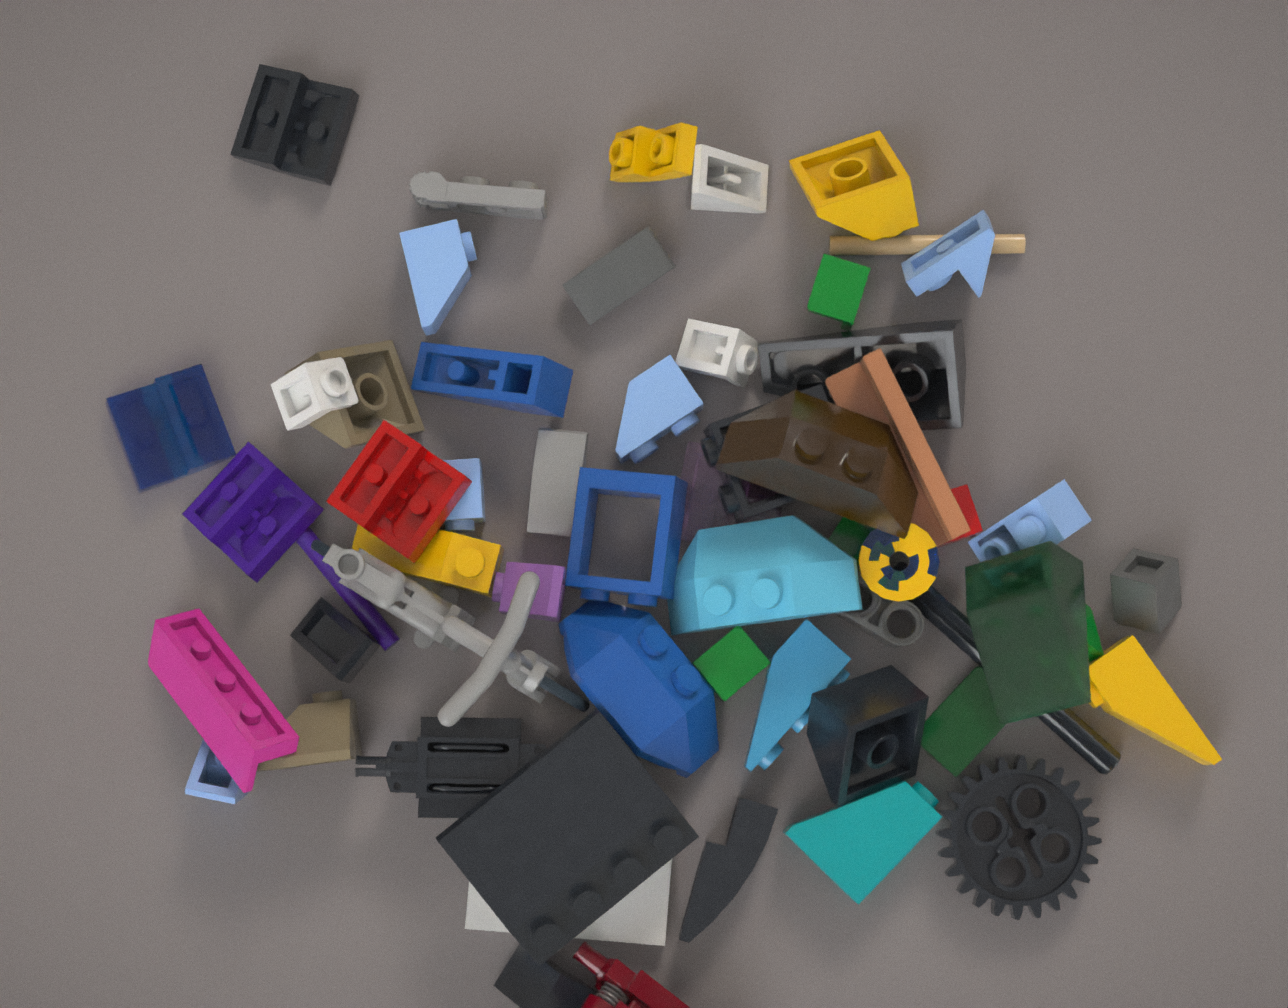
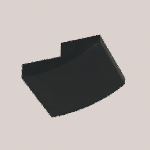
(295, 124)

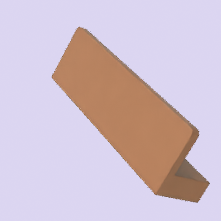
(875, 393)

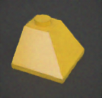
(859, 187)

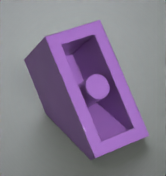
(550, 594)

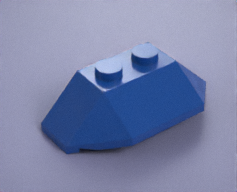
(642, 684)

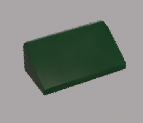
(962, 724)

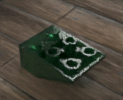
(1030, 630)

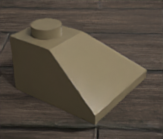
(380, 393)
(325, 731)

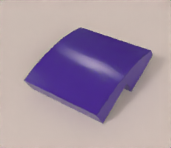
(252, 512)

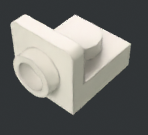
(718, 352)
(313, 391)

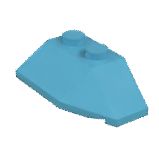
(761, 576)

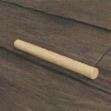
(912, 244)

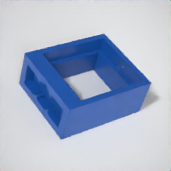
(672, 497)

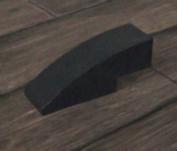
(727, 866)

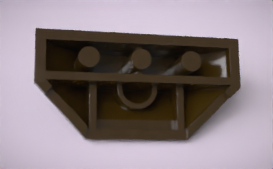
(824, 460)

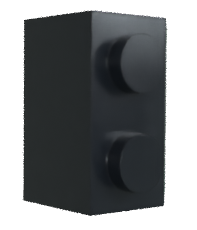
(867, 733)

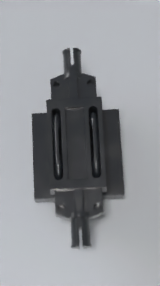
(453, 764)

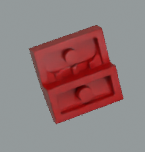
(399, 491)

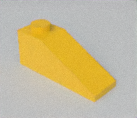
(447, 560)
(1136, 693)

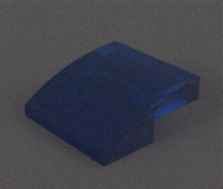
(170, 428)

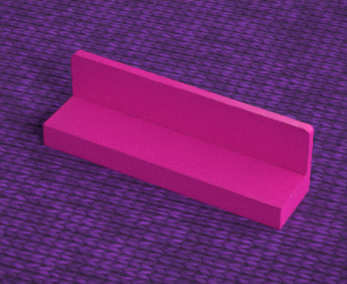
(219, 695)

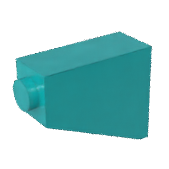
(866, 836)

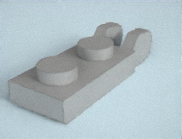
(477, 196)

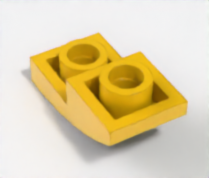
(652, 154)

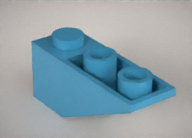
(797, 669)

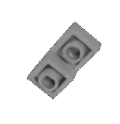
(555, 480)

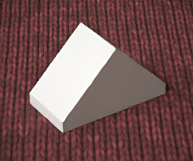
(728, 182)

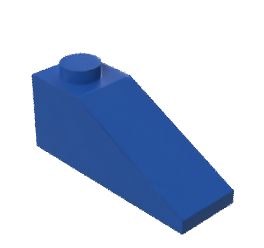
(493, 378)

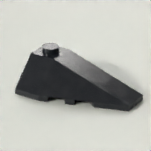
(922, 355)

